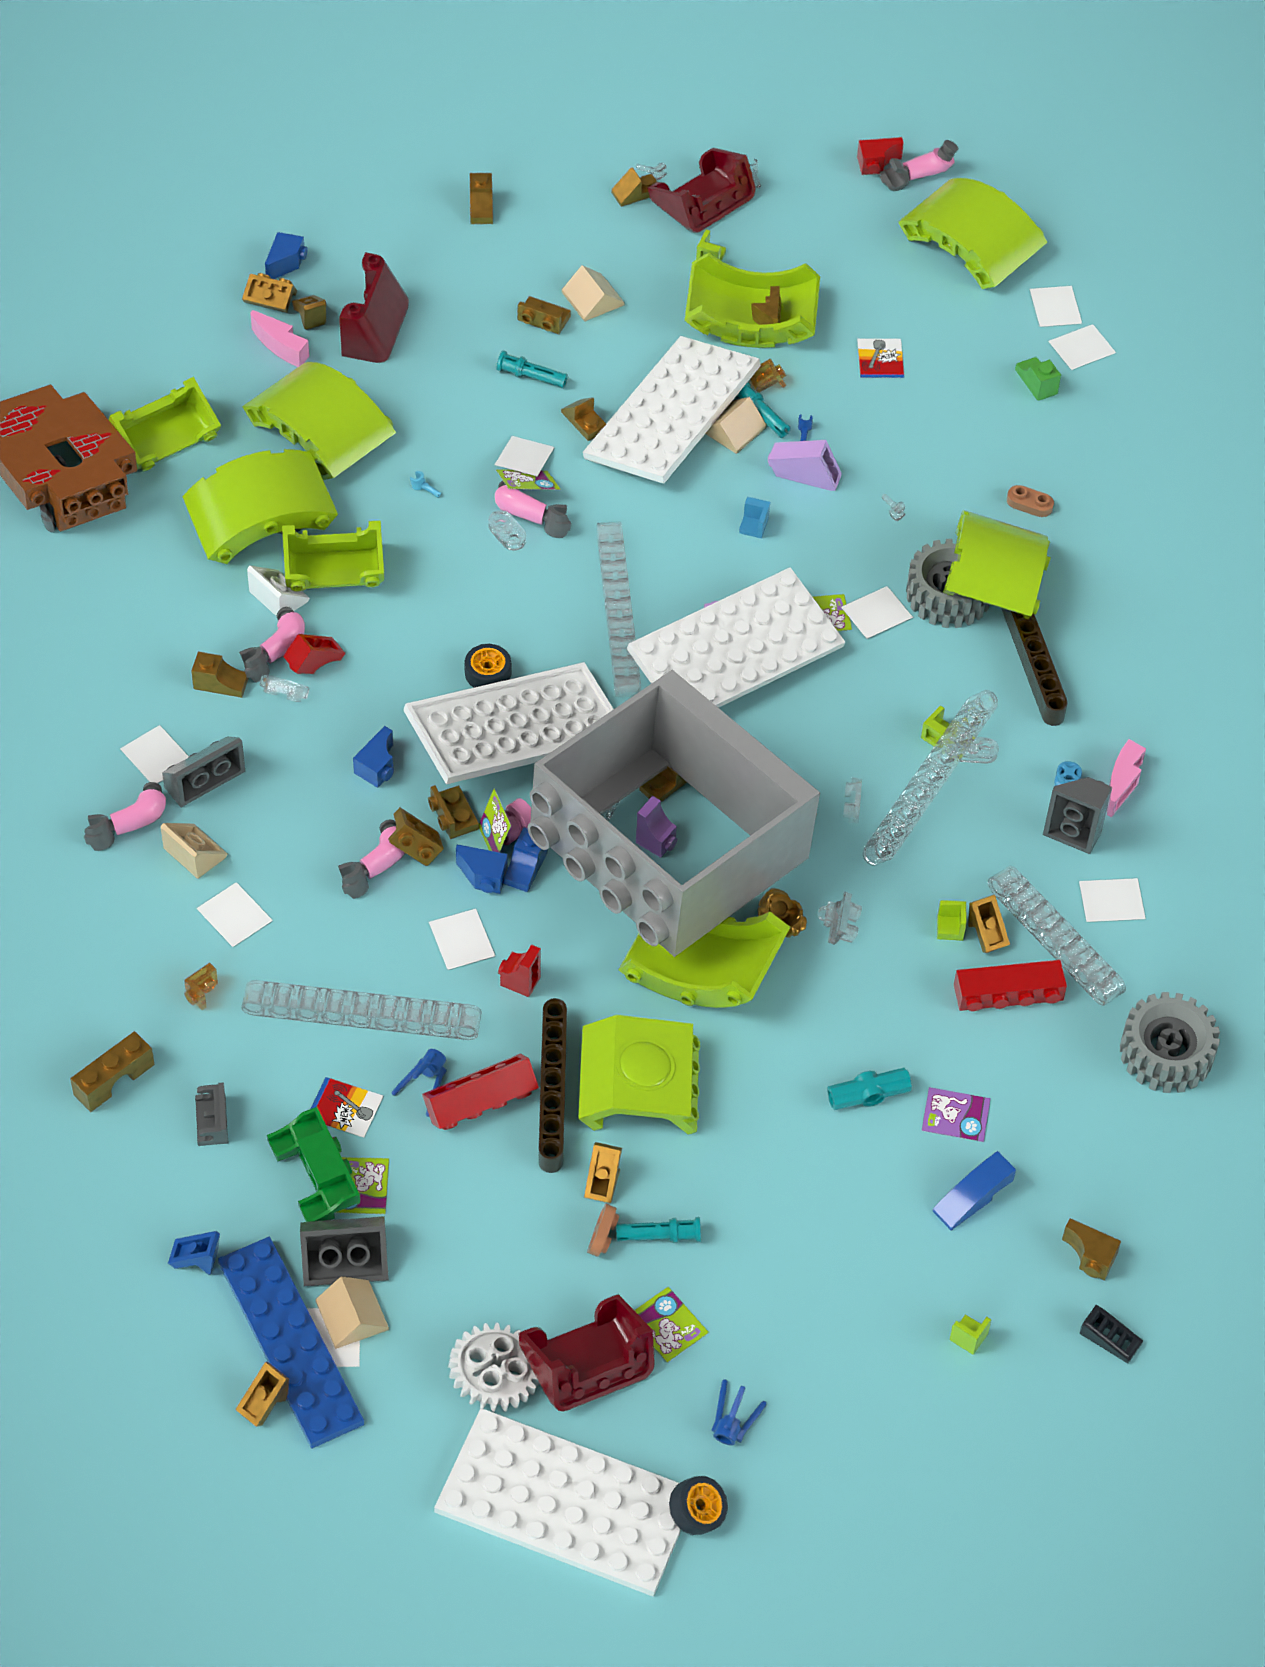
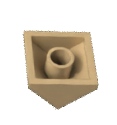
(591, 294)
(737, 425)
(191, 847)
(351, 1311)

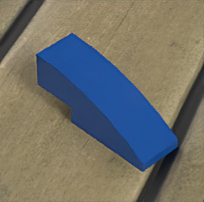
(975, 1190)

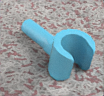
(419, 483)

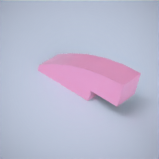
(280, 338)
(1125, 774)

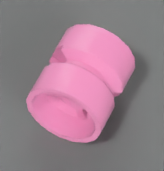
(519, 817)

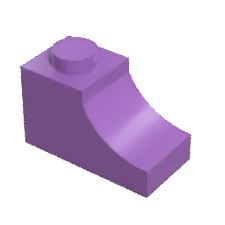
(654, 829)

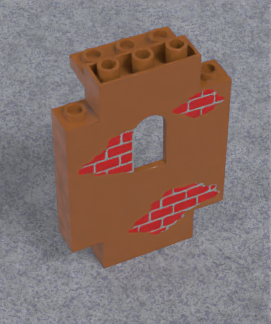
(35, 476)

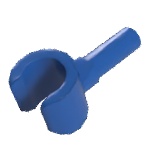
(804, 426)

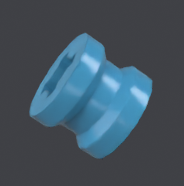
(1066, 771)

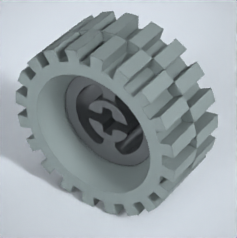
(926, 574)
(1175, 1024)

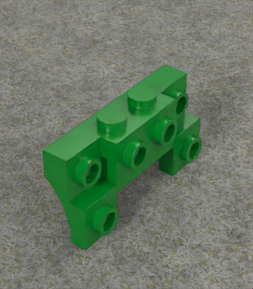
(322, 1161)

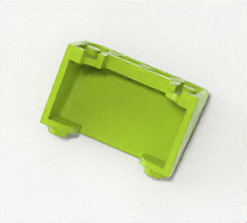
(167, 424)
(333, 558)

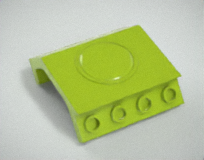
(639, 1071)

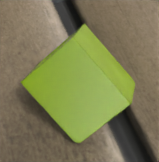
(704, 247)
(934, 726)
(951, 920)
(970, 1333)

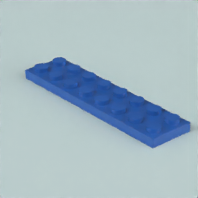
(291, 1341)

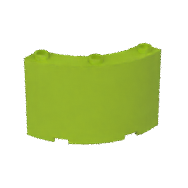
(978, 226)
(723, 296)
(323, 415)
(257, 498)
(998, 563)
(716, 969)

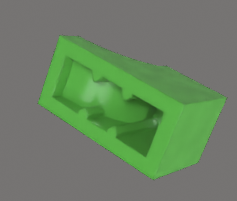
(1040, 377)

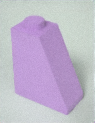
(806, 463)

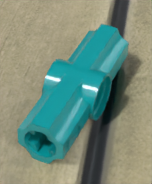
(869, 1088)

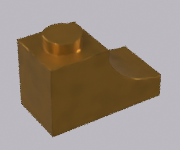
(481, 198)
(214, 675)
(1093, 1247)

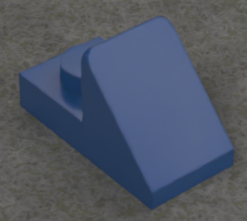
(195, 1250)

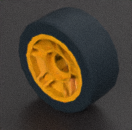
(491, 657)
(701, 1492)

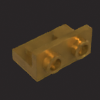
(268, 292)
(543, 314)
(453, 811)
(415, 837)

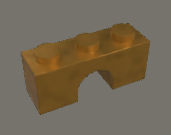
(95, 1081)

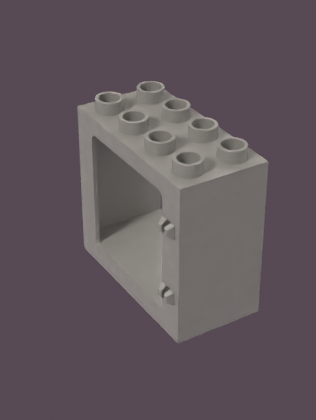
(628, 747)

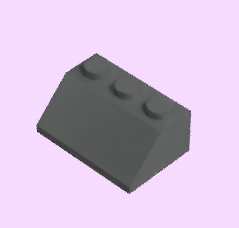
(205, 770)
(1077, 813)
(343, 1249)

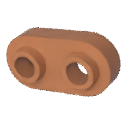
(1030, 501)
(606, 1221)

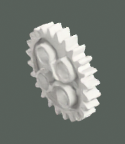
(493, 1368)

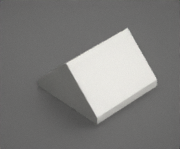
(271, 590)

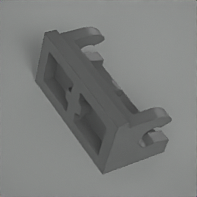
(211, 1115)

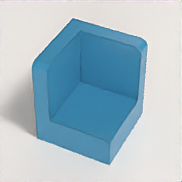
(755, 517)

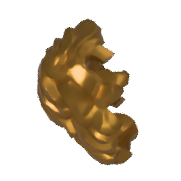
(784, 908)

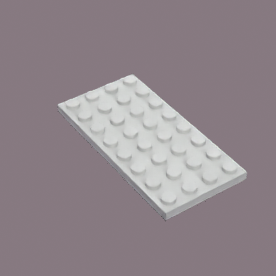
(671, 409)
(741, 640)
(506, 721)
(562, 1501)

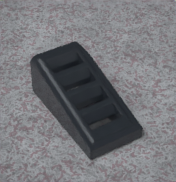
(1116, 1327)

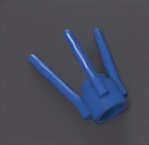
(429, 1065)
(727, 1429)

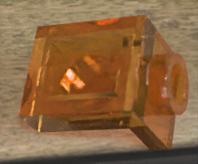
(768, 375)
(199, 983)

